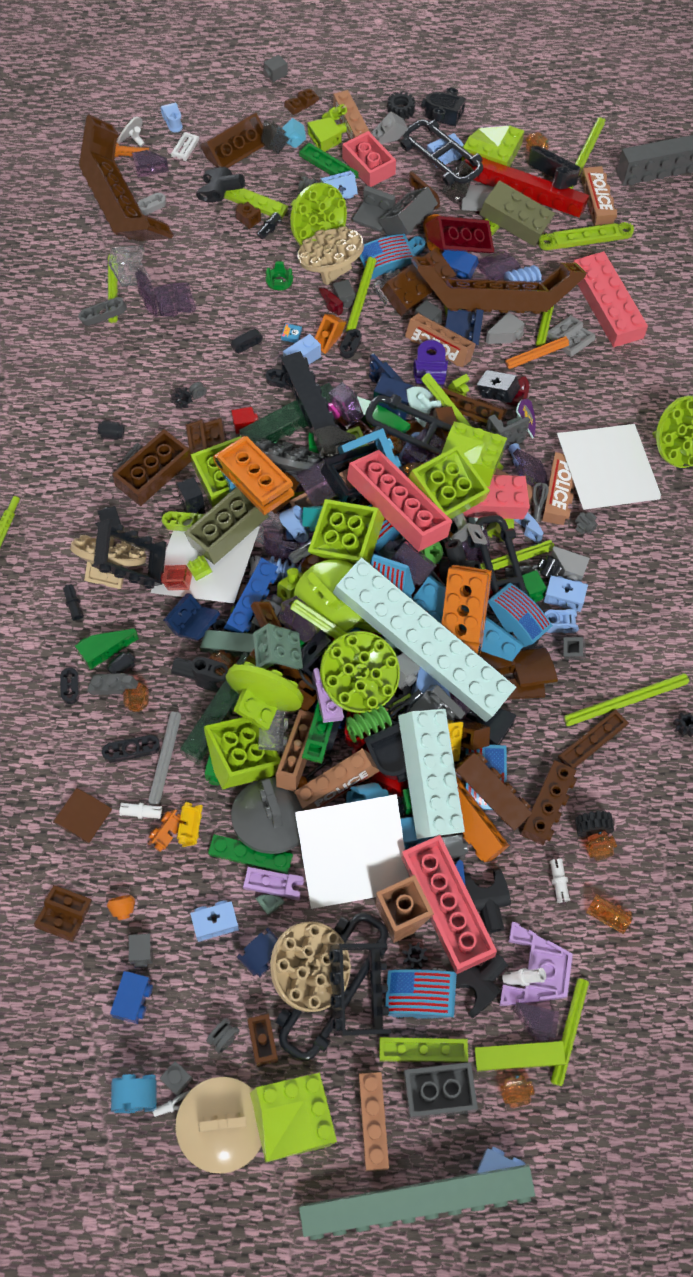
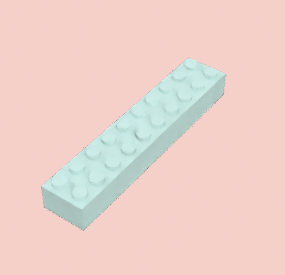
(424, 639)

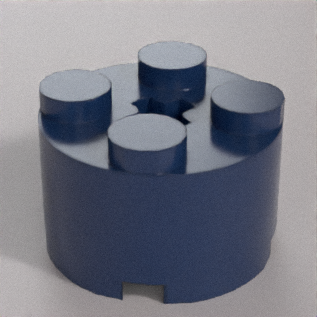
(258, 953)

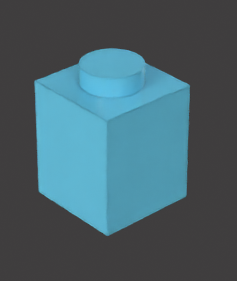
(295, 132)

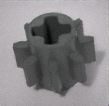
(586, 523)

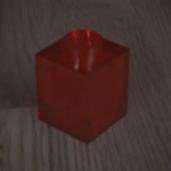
(176, 577)

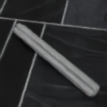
(164, 758)

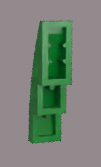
(384, 416)

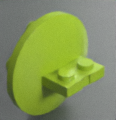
(316, 209)
(675, 433)
(317, 590)
(359, 671)
(262, 693)

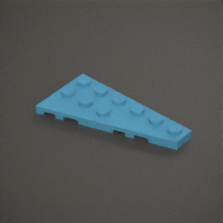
(495, 639)

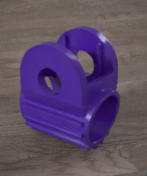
(430, 363)

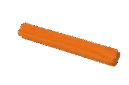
(537, 352)

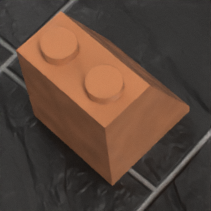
(403, 908)

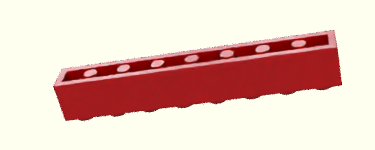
(534, 187)

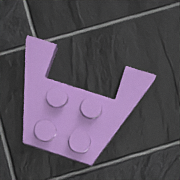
(543, 955)

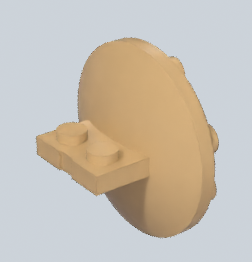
(331, 252)
(119, 555)
(303, 967)
(218, 1125)

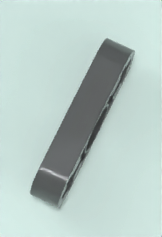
(91, 314)

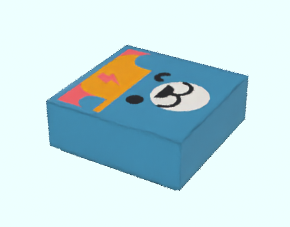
(291, 333)

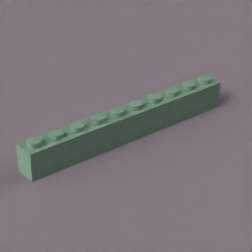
(417, 1200)

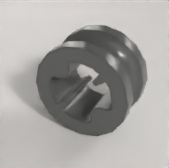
(197, 390)

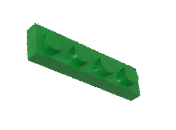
(324, 160)
(238, 852)

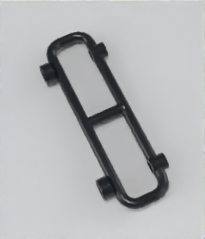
(450, 176)
(395, 403)
(507, 536)
(287, 1018)

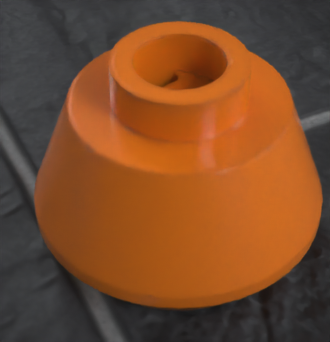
(121, 906)

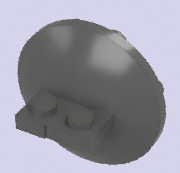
(286, 460)
(266, 817)

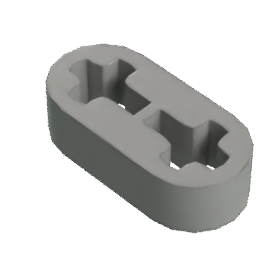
(152, 203)

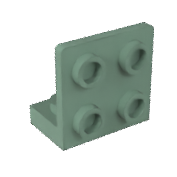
(277, 646)

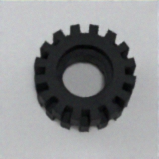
(401, 99)
(594, 823)

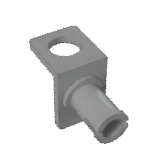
(465, 529)

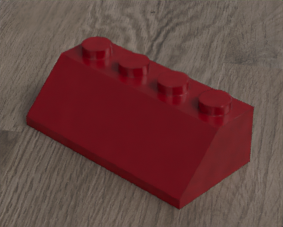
(460, 234)

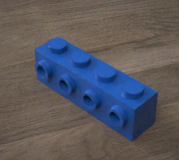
(254, 591)

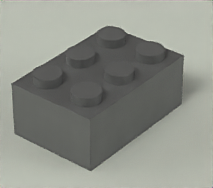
(408, 212)
(440, 1091)

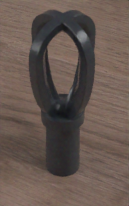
(407, 703)

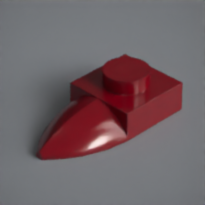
(334, 304)
(522, 393)

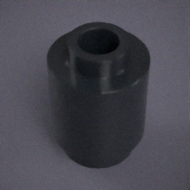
(111, 430)
(122, 663)

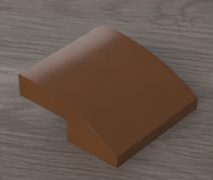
(418, 183)
(205, 435)
(534, 667)
(82, 815)
(63, 913)

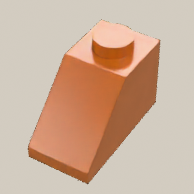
(329, 331)

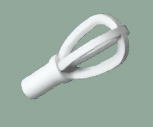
(170, 1106)

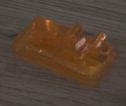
(610, 914)

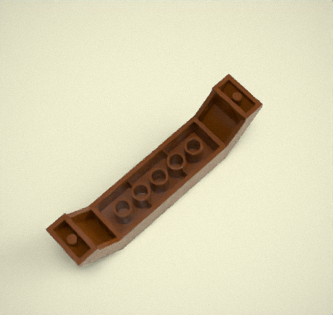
(110, 187)
(501, 294)

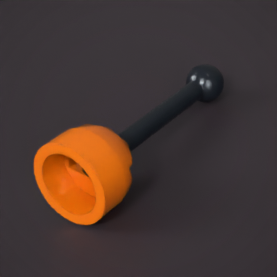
(327, 760)

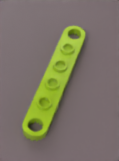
(586, 236)

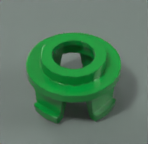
(279, 271)

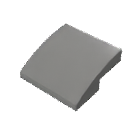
(475, 197)
(574, 331)

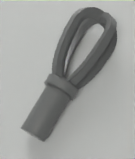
(538, 506)

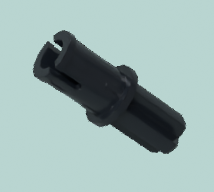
(269, 225)
(73, 602)

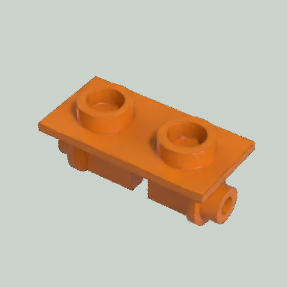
(161, 836)

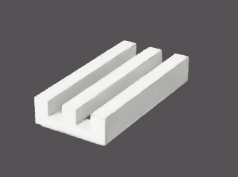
(184, 155)

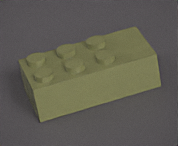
(517, 213)
(224, 526)

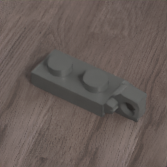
(111, 684)

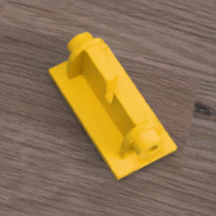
(455, 732)
(188, 833)

